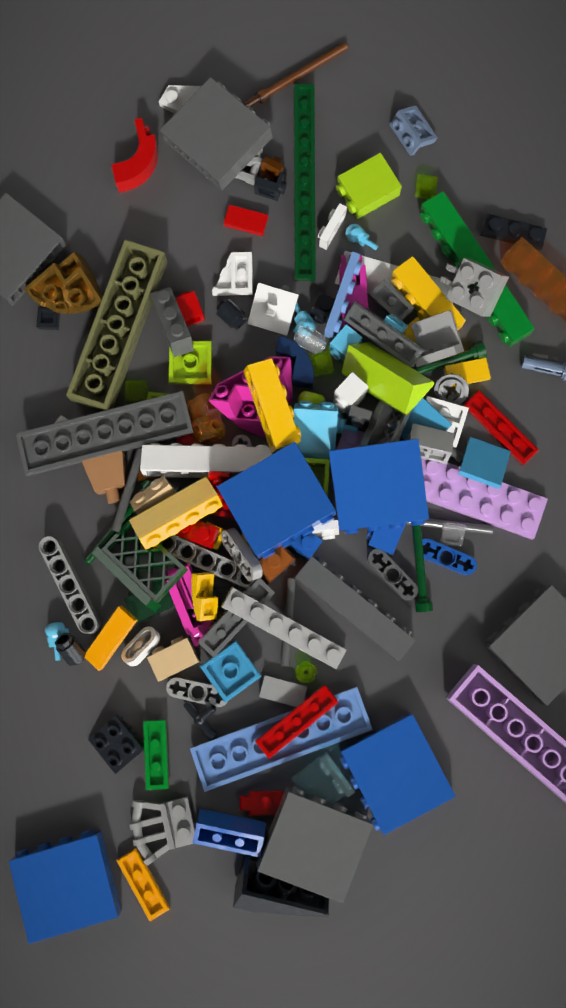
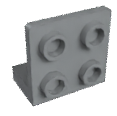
(438, 338)

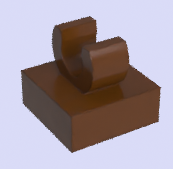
(271, 168)

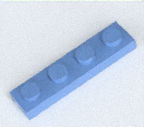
(346, 287)

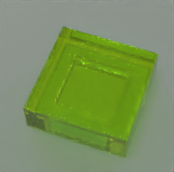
(136, 391)

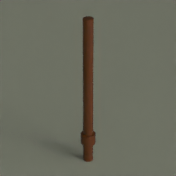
(264, 94)

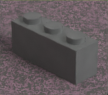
(172, 322)

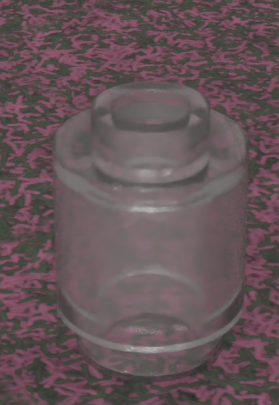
(310, 339)

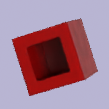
(190, 308)

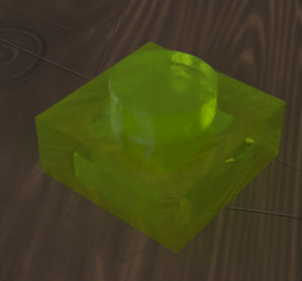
(426, 186)
(321, 363)

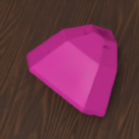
(236, 402)

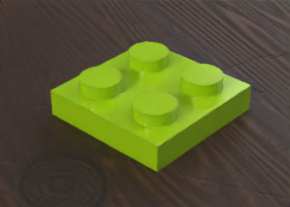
(193, 366)

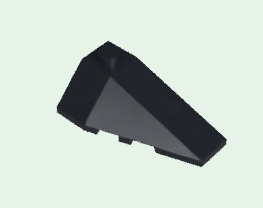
(267, 894)

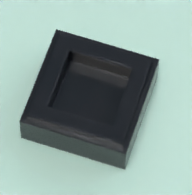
(47, 319)

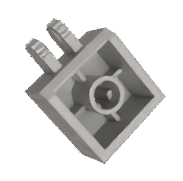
(463, 287)

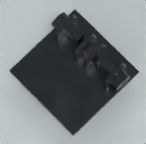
(116, 744)

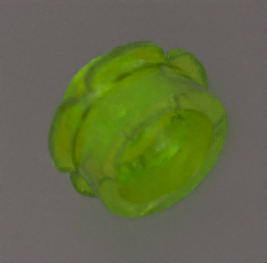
(306, 665)

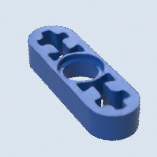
(463, 558)

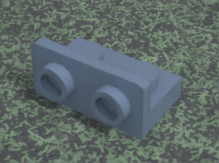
(412, 129)

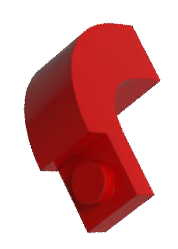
(138, 168)

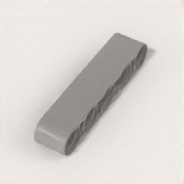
(196, 560)
(61, 579)

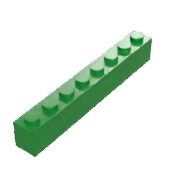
(458, 244)

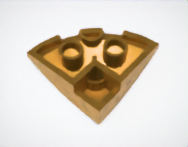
(66, 287)

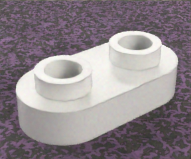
(140, 646)

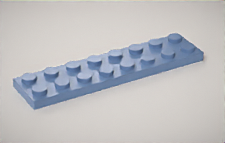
(240, 756)

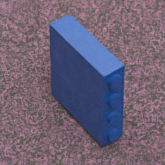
(379, 486)
(277, 501)
(396, 774)
(64, 886)

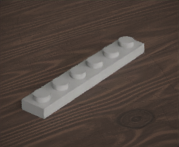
(283, 627)

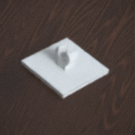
(272, 309)

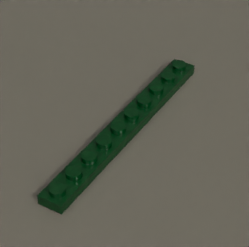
(304, 182)

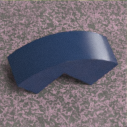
(303, 370)

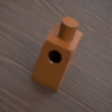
(276, 563)

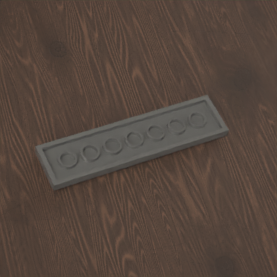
(104, 433)

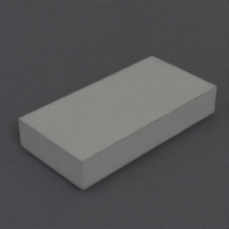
(282, 691)

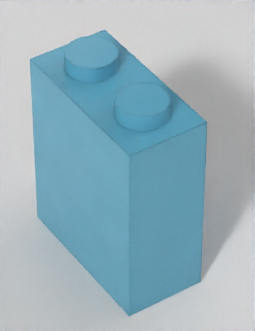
(317, 428)

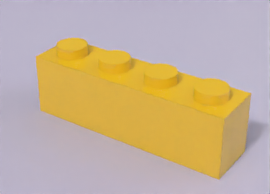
(423, 292)
(272, 405)
(176, 513)

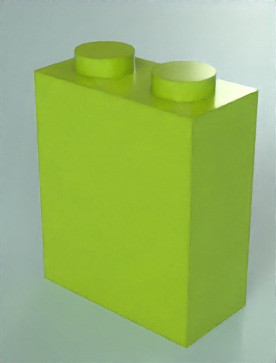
(368, 186)

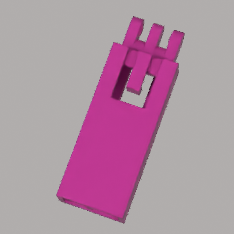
(360, 290)
(182, 599)

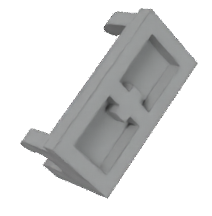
(433, 443)

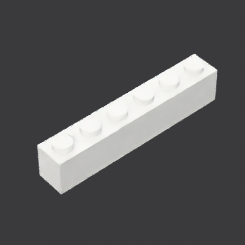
(198, 460)

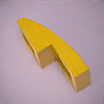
(204, 602)

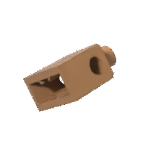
(107, 474)

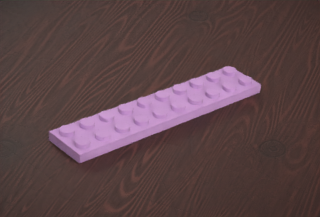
(502, 507)

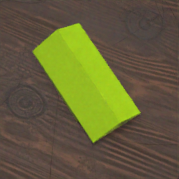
(386, 376)

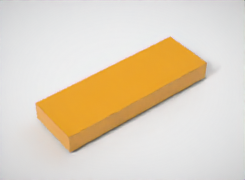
(110, 637)
(143, 884)

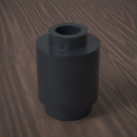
(231, 314)
(70, 649)

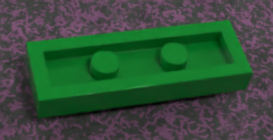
(156, 754)

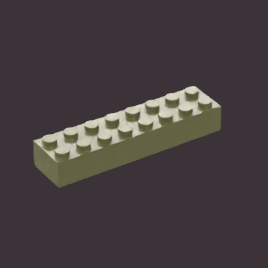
(117, 327)

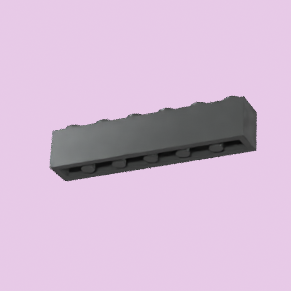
(355, 609)

